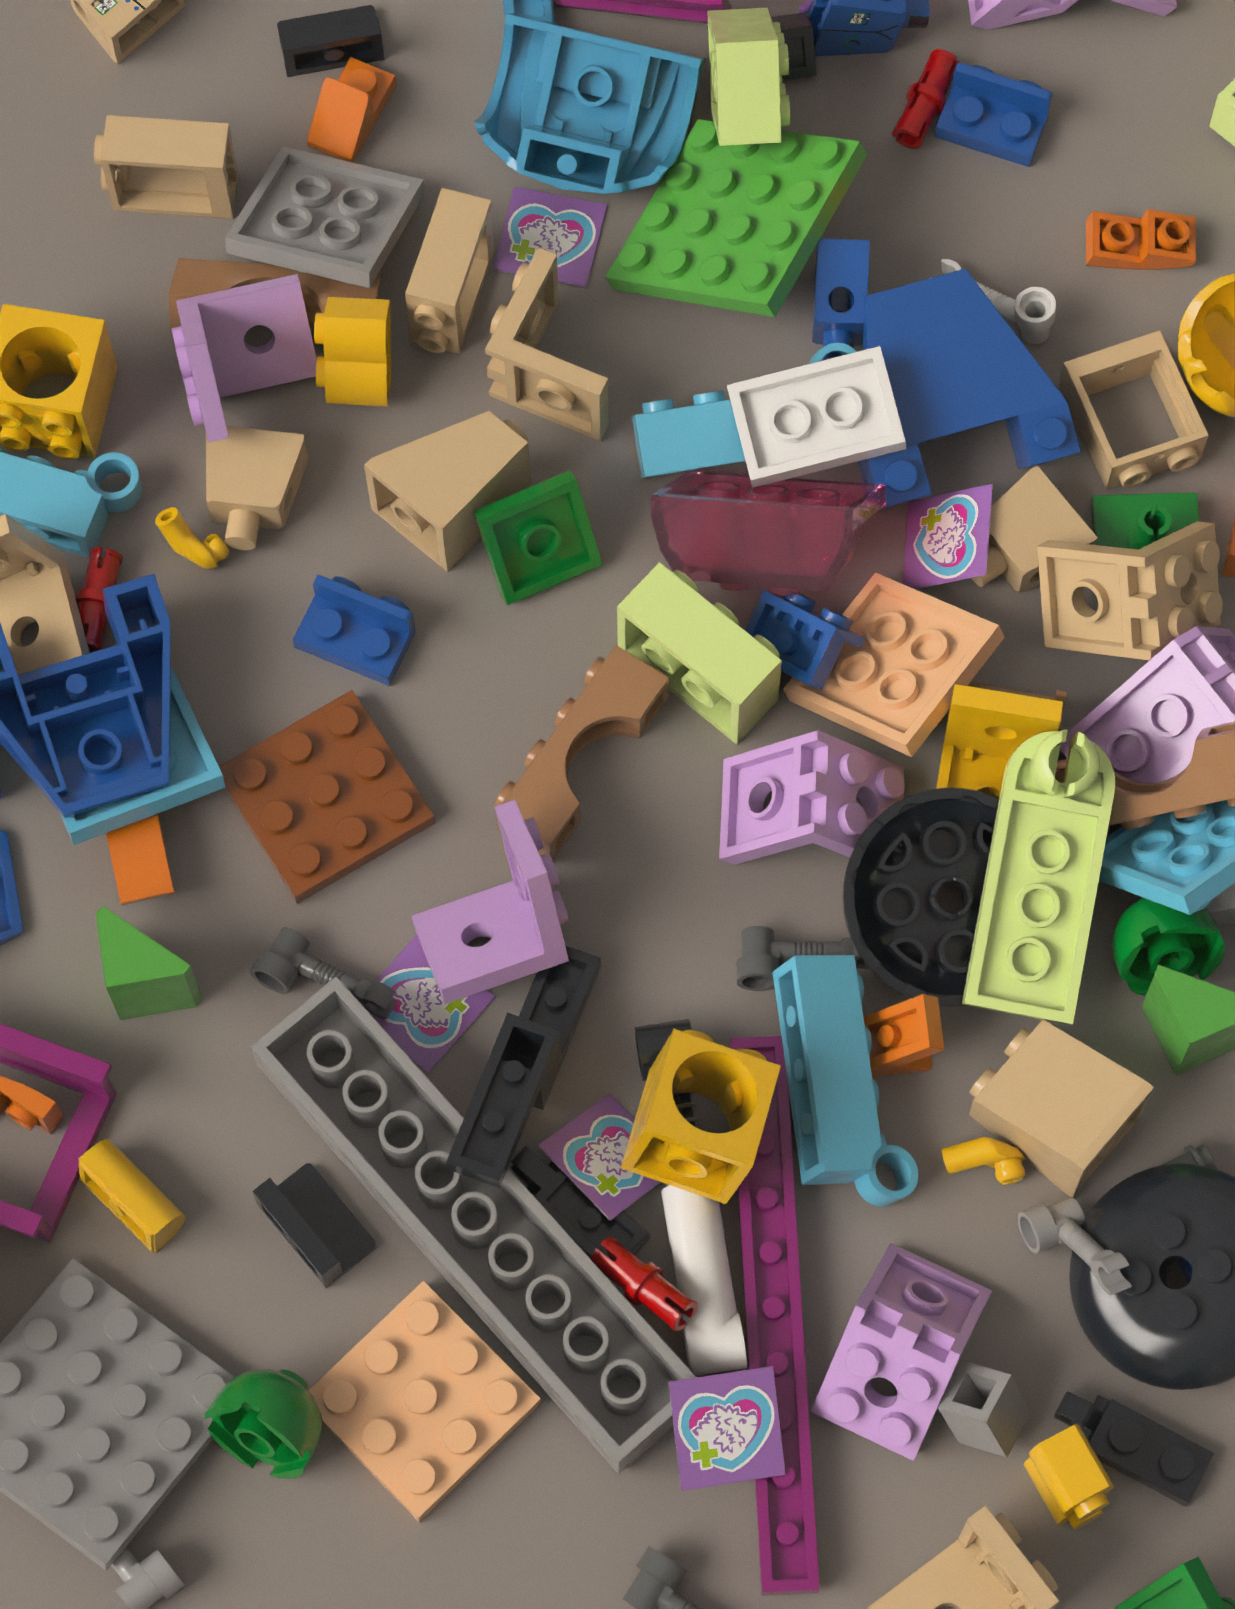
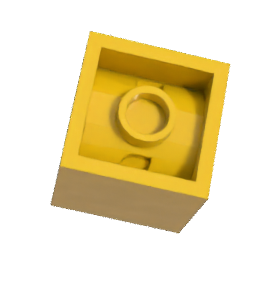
(46, 344)
(673, 1149)

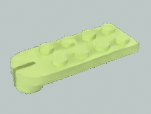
(1041, 880)

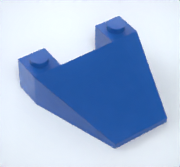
(954, 371)
(101, 720)

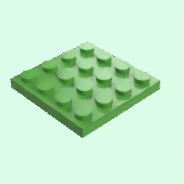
(736, 220)

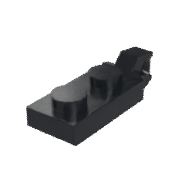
(574, 1209)
(1138, 1446)

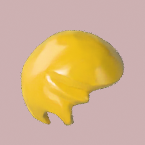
(1208, 345)

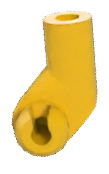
(185, 543)
(988, 1152)

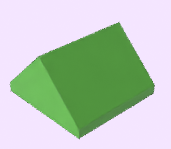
(142, 973)
(1189, 1018)

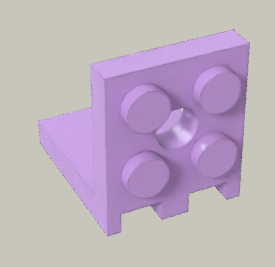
(221, 363)
(812, 796)
(517, 916)
(905, 1330)

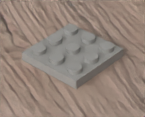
(325, 217)

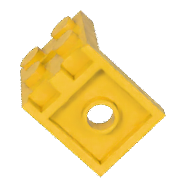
(984, 733)

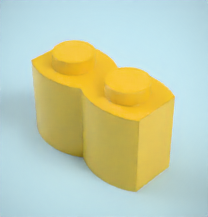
(356, 351)
(1069, 1477)

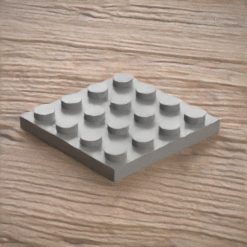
(99, 1412)

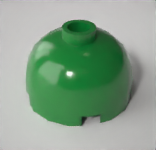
(1163, 936)
(267, 1420)

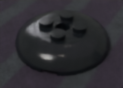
(894, 885)
(1149, 1329)

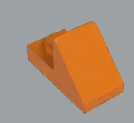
(349, 109)
(905, 1036)

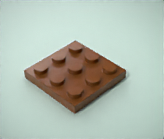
(325, 796)

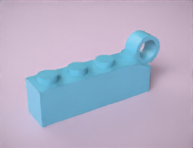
(697, 434)
(65, 505)
(832, 1079)

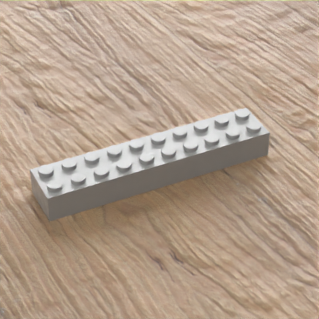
(484, 1239)

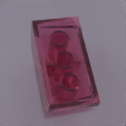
(768, 535)

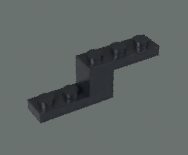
(522, 1068)

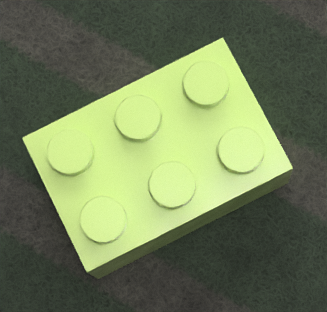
(747, 75)
(701, 650)

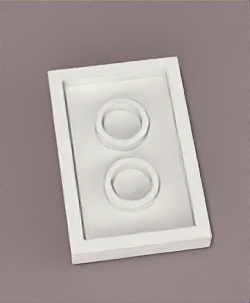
(816, 416)

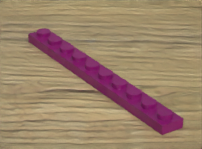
(777, 1339)

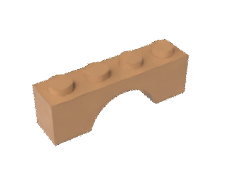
(202, 277)
(617, 701)
(1204, 781)

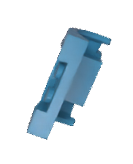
(588, 107)

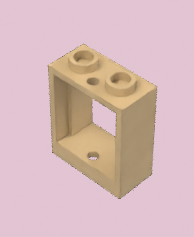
(168, 166)
(450, 271)
(1118, 366)

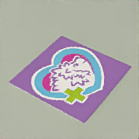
(554, 224)
(947, 537)
(420, 1018)
(592, 1156)
(726, 1428)

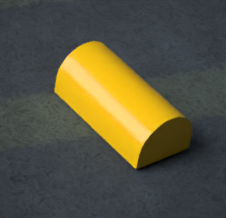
(130, 1195)

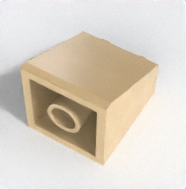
(440, 479)
(1059, 1104)

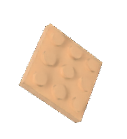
(906, 668)
(422, 1401)

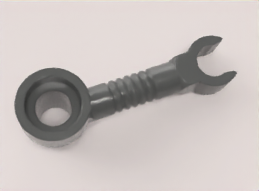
(763, 955)
(288, 959)
(657, 1584)

